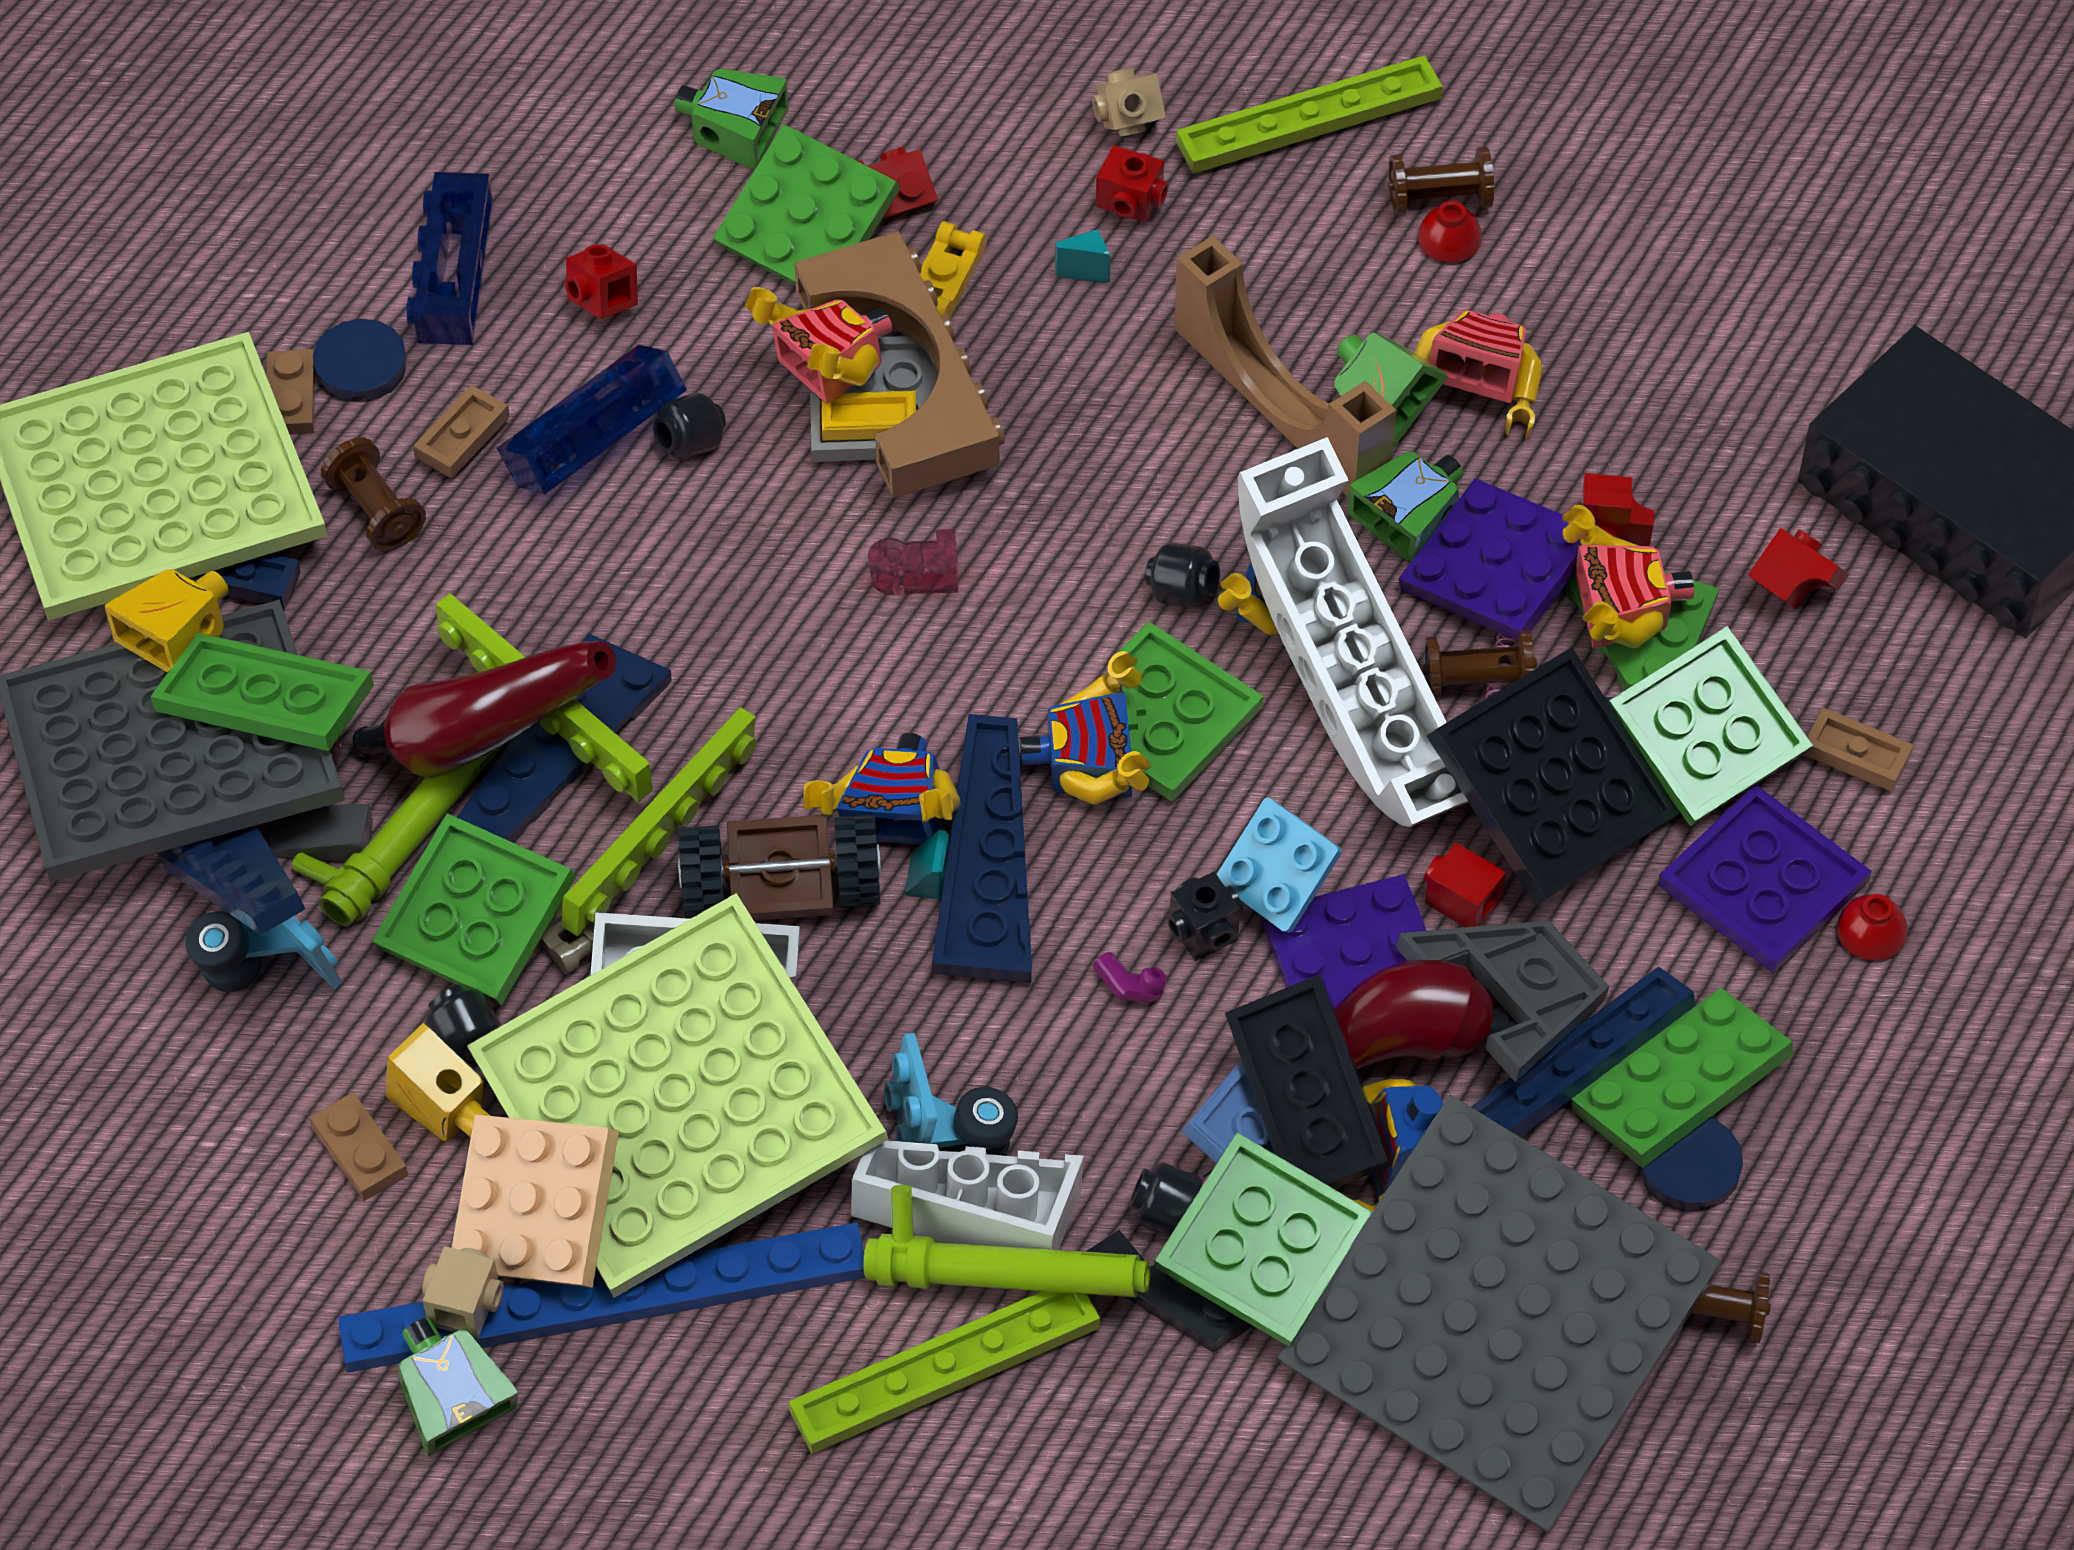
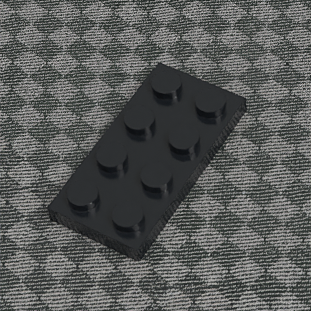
(1308, 1084)

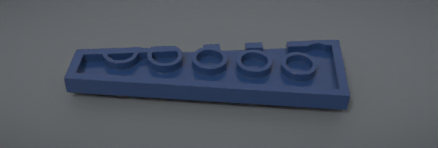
(542, 763)
(238, 876)
(985, 890)

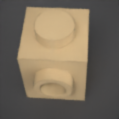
(461, 1290)

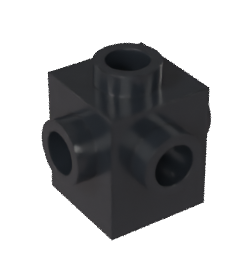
(1204, 915)

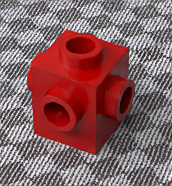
(1131, 184)
(601, 281)

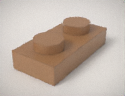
(293, 386)
(461, 431)
(1858, 749)
(358, 1146)

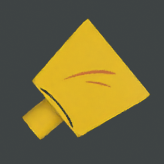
(166, 614)
(434, 1085)

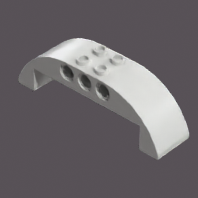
(1344, 633)

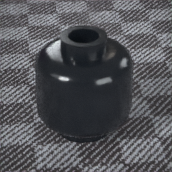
(689, 426)
(1183, 575)
(461, 1018)
(1163, 1197)

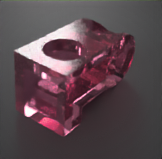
(915, 565)

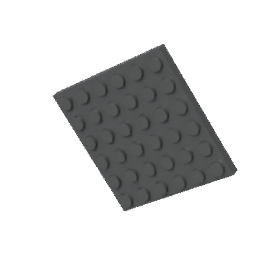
(130, 781)
(1500, 1312)

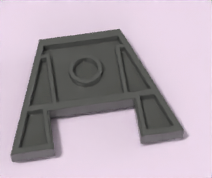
(1529, 973)

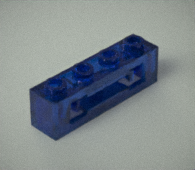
(436, 309)
(591, 419)

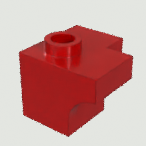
(1616, 509)
(1794, 568)

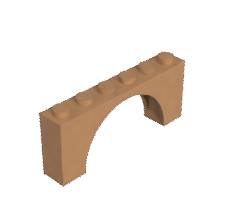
(1221, 326)
(952, 428)

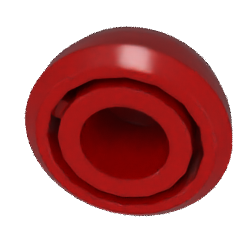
(1450, 233)
(1872, 927)

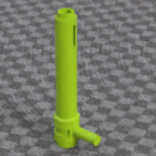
(368, 873)
(926, 1262)

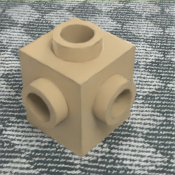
(1143, 104)

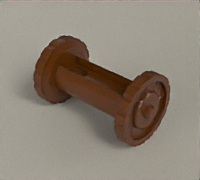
(1441, 181)
(354, 469)
(1477, 665)
(1738, 1305)

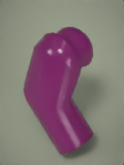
(1130, 986)

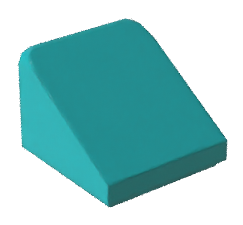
(1083, 257)
(928, 867)

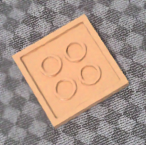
(536, 1197)

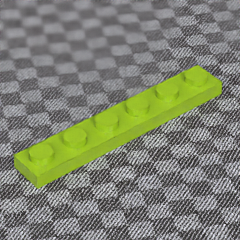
(1308, 114)
(585, 733)
(652, 829)
(941, 1366)

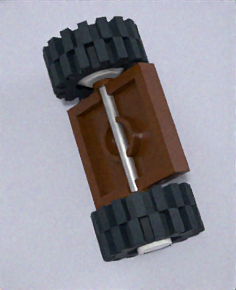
(781, 865)

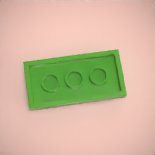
(262, 691)
(1682, 1077)

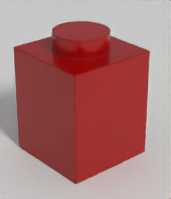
(1464, 886)

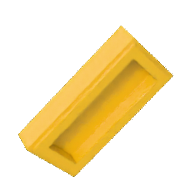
(865, 414)

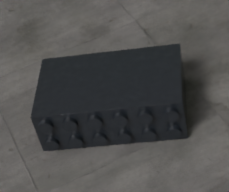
(1953, 477)

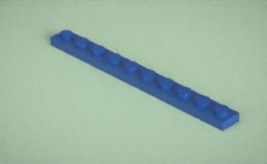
(691, 1283)

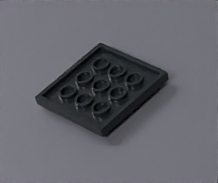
(1553, 775)

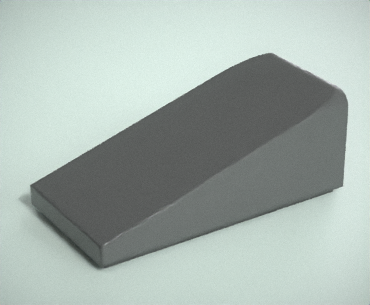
(323, 833)

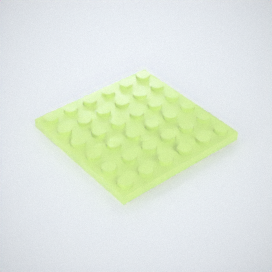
(152, 475)
(702, 1070)

